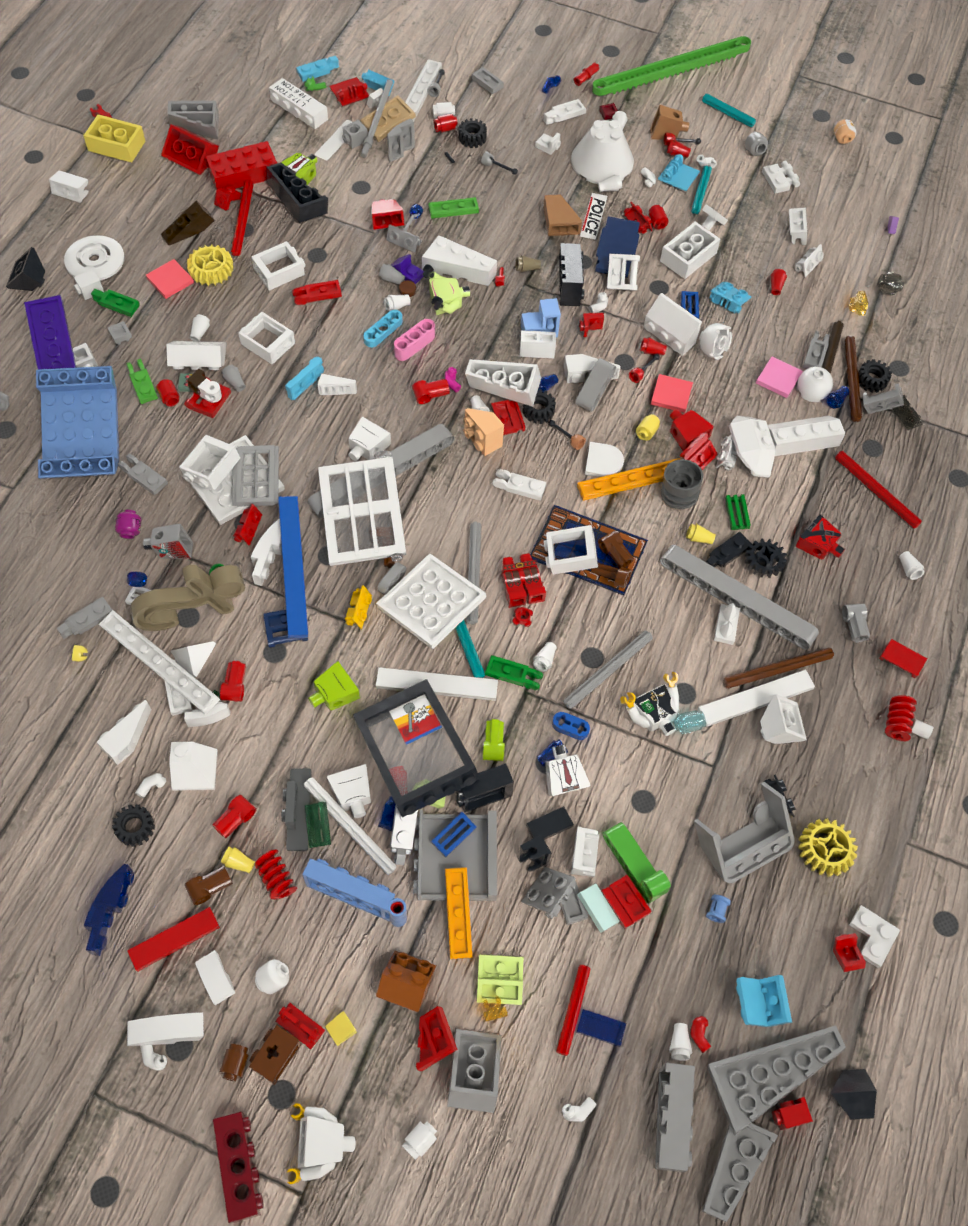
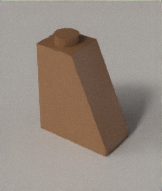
(560, 217)

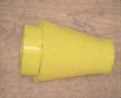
(699, 534)
(237, 860)

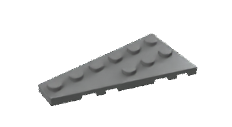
(762, 1077)

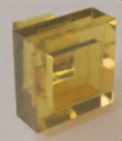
(859, 303)
(495, 1012)

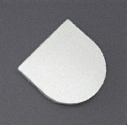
(603, 460)

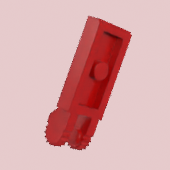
(317, 292)

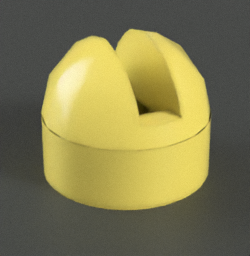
(77, 654)

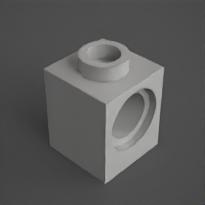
(354, 134)

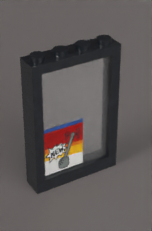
(416, 748)

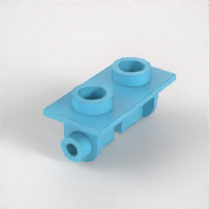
(375, 80)

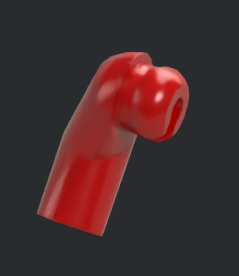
(698, 1031)

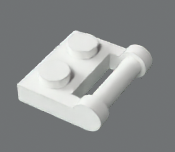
(617, 270)

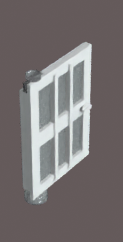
(362, 510)

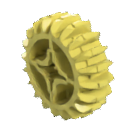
(210, 265)
(845, 849)

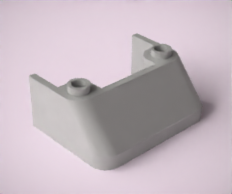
(752, 845)

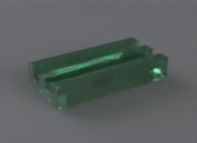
(314, 825)

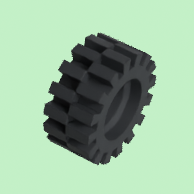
(469, 127)
(877, 369)
(544, 414)
(128, 814)

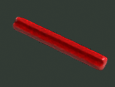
(573, 1010)

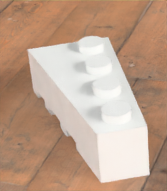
(459, 261)
(505, 379)

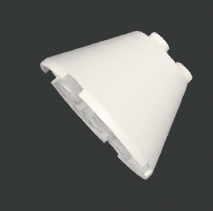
(603, 153)

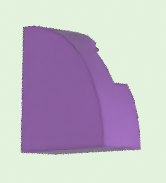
(892, 224)

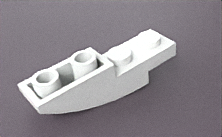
(265, 552)

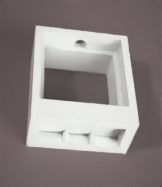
(280, 276)
(277, 348)
(200, 454)
(576, 563)

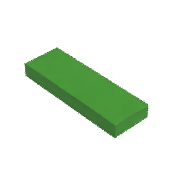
(453, 207)

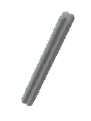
(474, 564)
(608, 669)

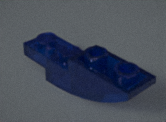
(110, 899)

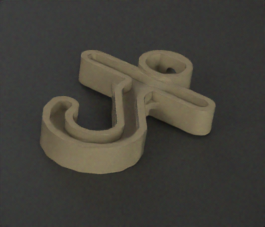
(158, 607)

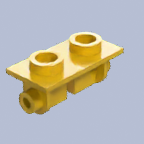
(360, 599)

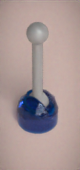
(415, 212)

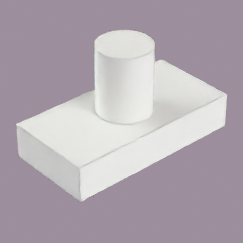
(712, 218)

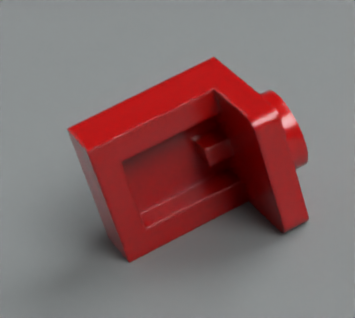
(225, 196)
(847, 952)

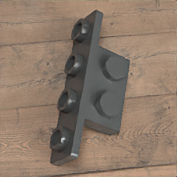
(294, 815)

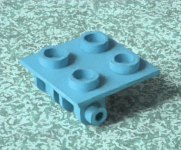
(679, 174)
(728, 292)

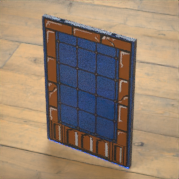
(565, 519)

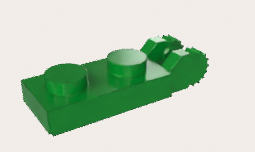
(512, 672)

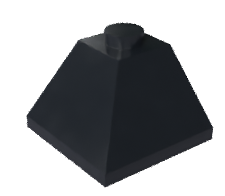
(27, 272)

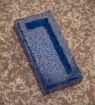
(601, 1028)

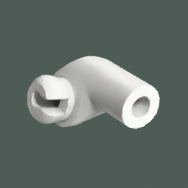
(703, 161)
(651, 179)
(601, 303)
(148, 782)
(151, 1059)

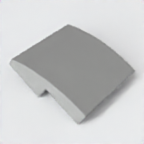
(400, 140)

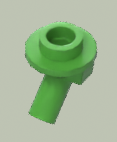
(310, 84)

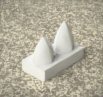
(727, 624)

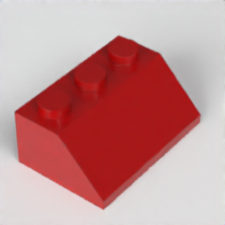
(188, 149)

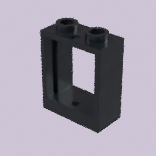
(493, 786)

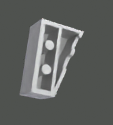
(195, 116)

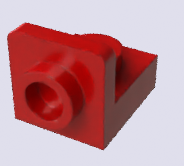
(591, 321)

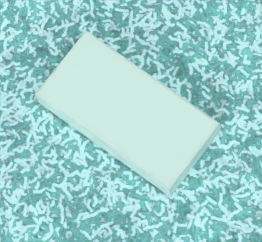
(598, 908)

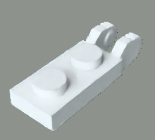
(519, 484)

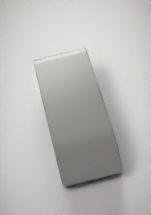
(595, 384)

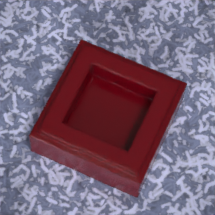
(607, 111)

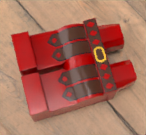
(522, 581)

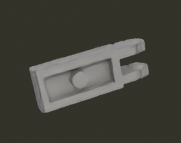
(816, 351)
(143, 475)

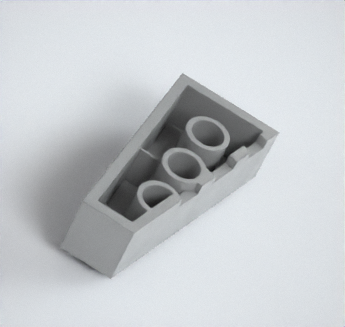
(674, 1117)

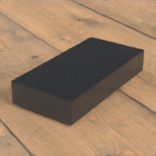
(550, 824)

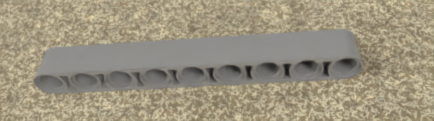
(405, 456)
(731, 591)

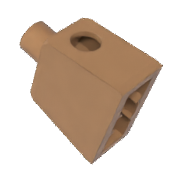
(668, 121)

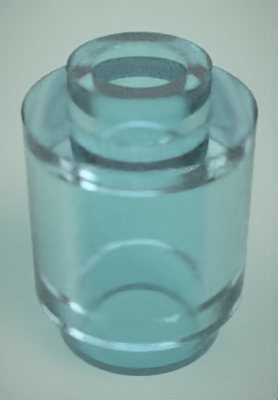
(690, 721)

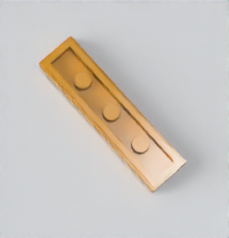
(458, 913)

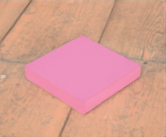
(779, 377)

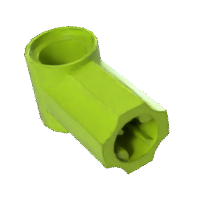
(493, 745)

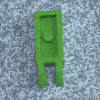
(142, 383)

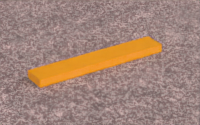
(622, 481)

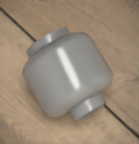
(756, 143)

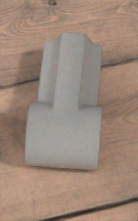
(856, 617)

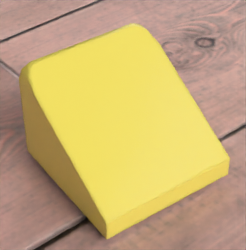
(340, 1028)

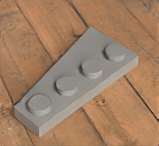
(736, 1168)

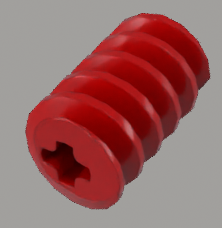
(900, 717)
(273, 875)

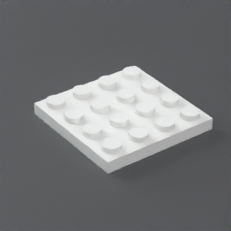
(220, 501)
(431, 600)

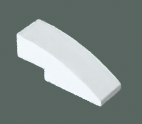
(165, 1029)

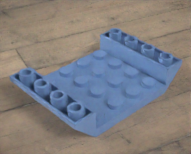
(78, 422)

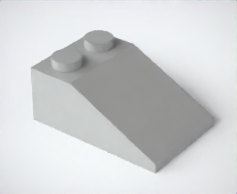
(475, 1071)

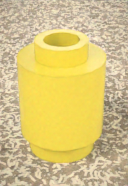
(648, 427)

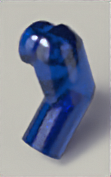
(551, 82)

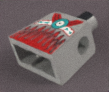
(170, 542)

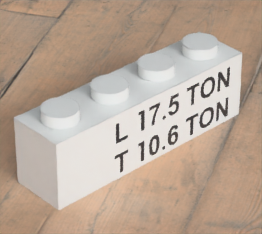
(298, 103)

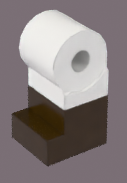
(204, 387)

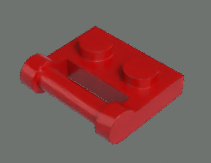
(205, 407)

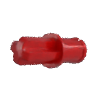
(586, 74)

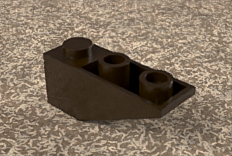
(188, 224)

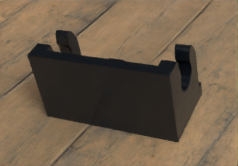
(536, 851)

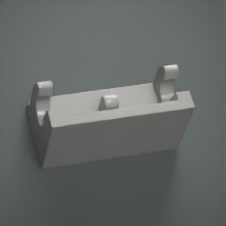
(883, 400)

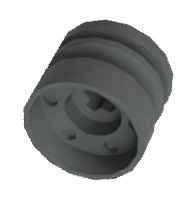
(681, 484)

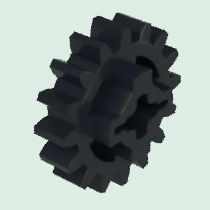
(765, 558)

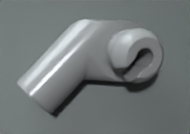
(4, 401)

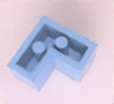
(545, 320)

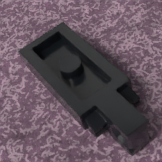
(729, 550)

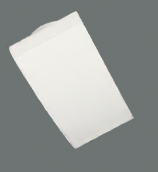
(198, 718)
(214, 977)

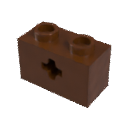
(286, 1047)

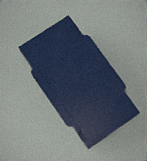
(617, 237)

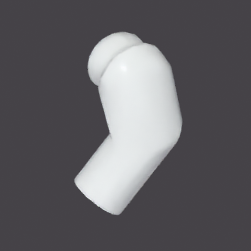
(578, 1113)

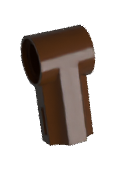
(613, 545)
(202, 887)

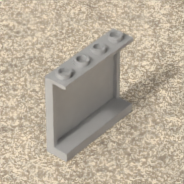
(476, 853)

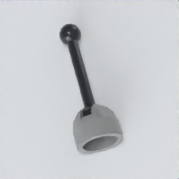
(434, 88)
(488, 159)

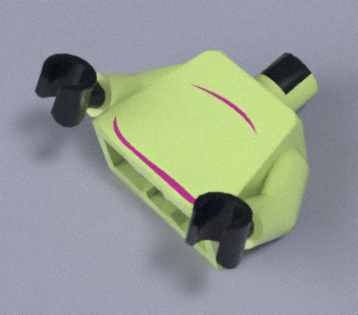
(444, 291)

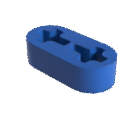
(571, 725)

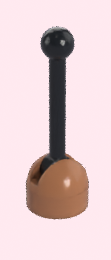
(577, 441)

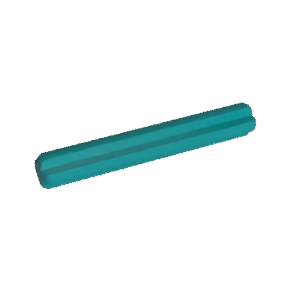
(729, 110)
(701, 190)
(469, 650)

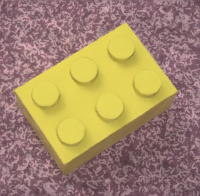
(114, 138)

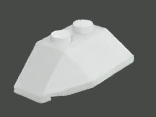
(753, 444)

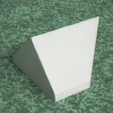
(193, 657)

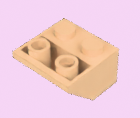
(484, 430)

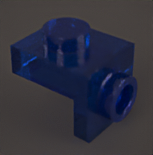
(387, 814)

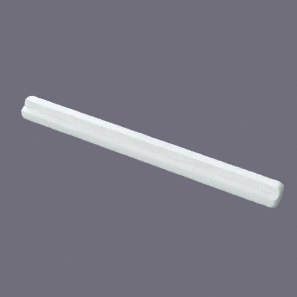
(350, 826)

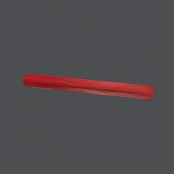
(242, 218)
(878, 489)

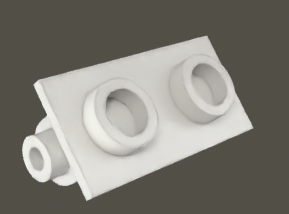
(809, 260)
(726, 455)

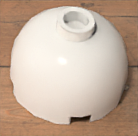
(715, 340)
(814, 384)

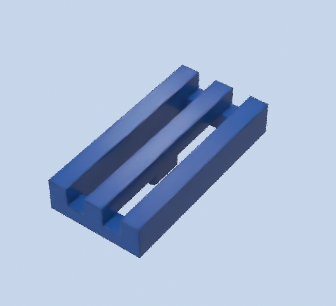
(696, 302)
(467, 821)

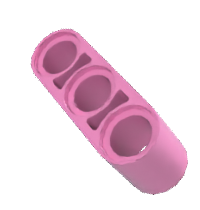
(414, 339)

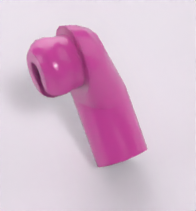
(450, 375)

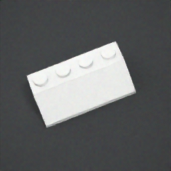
(806, 435)

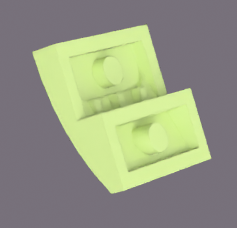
(500, 977)

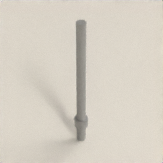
(368, 141)

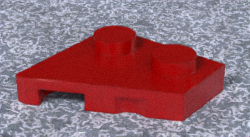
(434, 1038)

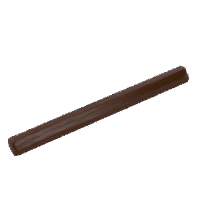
(853, 379)
(778, 668)

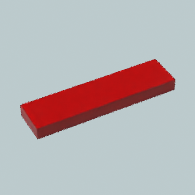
(173, 939)

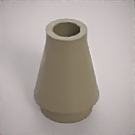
(526, 264)

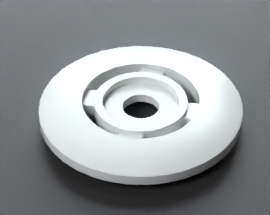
(94, 245)

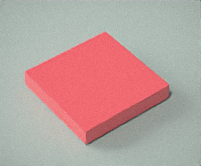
(169, 278)
(671, 393)

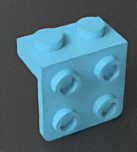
(763, 1001)

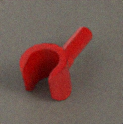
(499, 280)

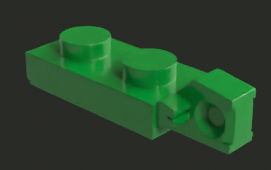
(116, 301)

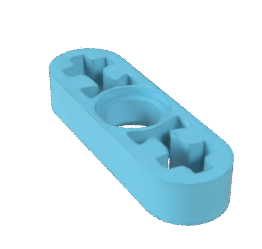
(381, 335)

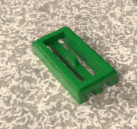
(736, 500)

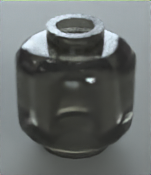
(890, 283)

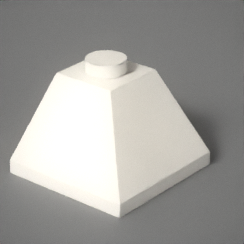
(782, 721)
(192, 766)

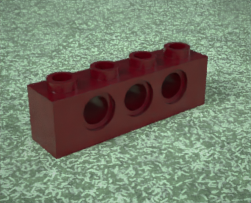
(224, 1129)

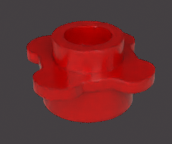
(522, 611)

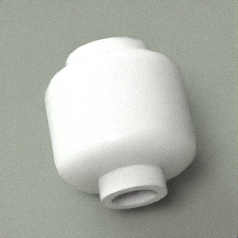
(272, 976)

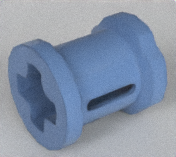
(718, 908)

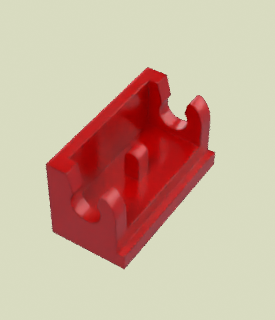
(903, 657)

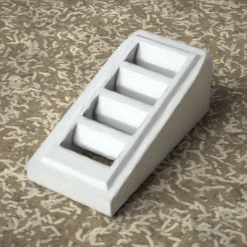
(336, 385)

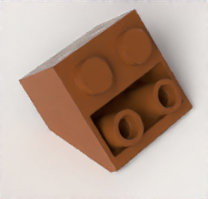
(405, 981)

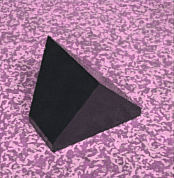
(856, 1094)

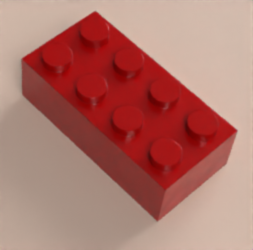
(241, 164)

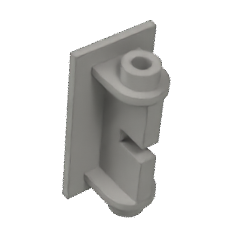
(403, 238)

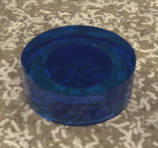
(137, 579)

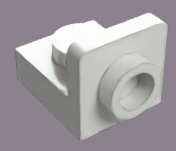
(548, 144)

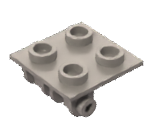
(549, 891)

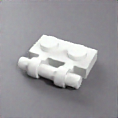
(777, 179)

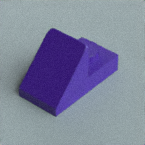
(406, 268)

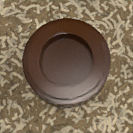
(407, 288)

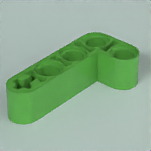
(635, 863)

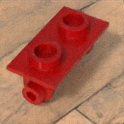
(635, 213)
(250, 521)
(300, 1025)

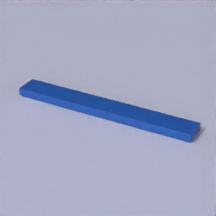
(293, 567)

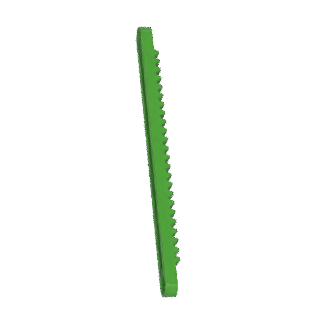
(671, 66)

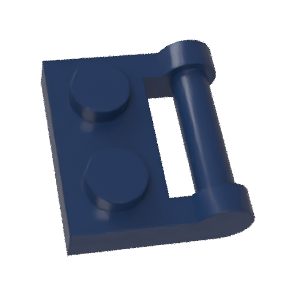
(275, 623)

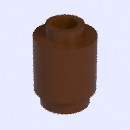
(234, 1062)

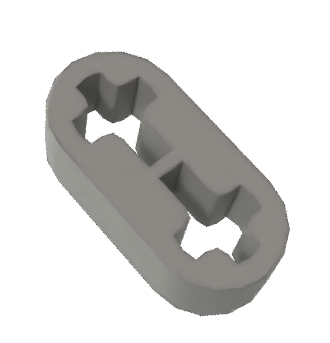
(392, 577)

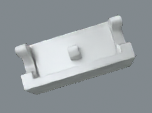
(68, 186)
(798, 225)
(537, 344)
(585, 852)

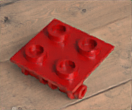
(350, 91)

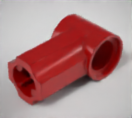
(426, 391)
(233, 686)
(238, 811)

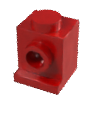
(792, 1114)

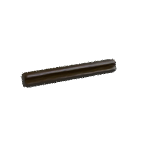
(833, 346)

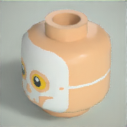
(845, 131)

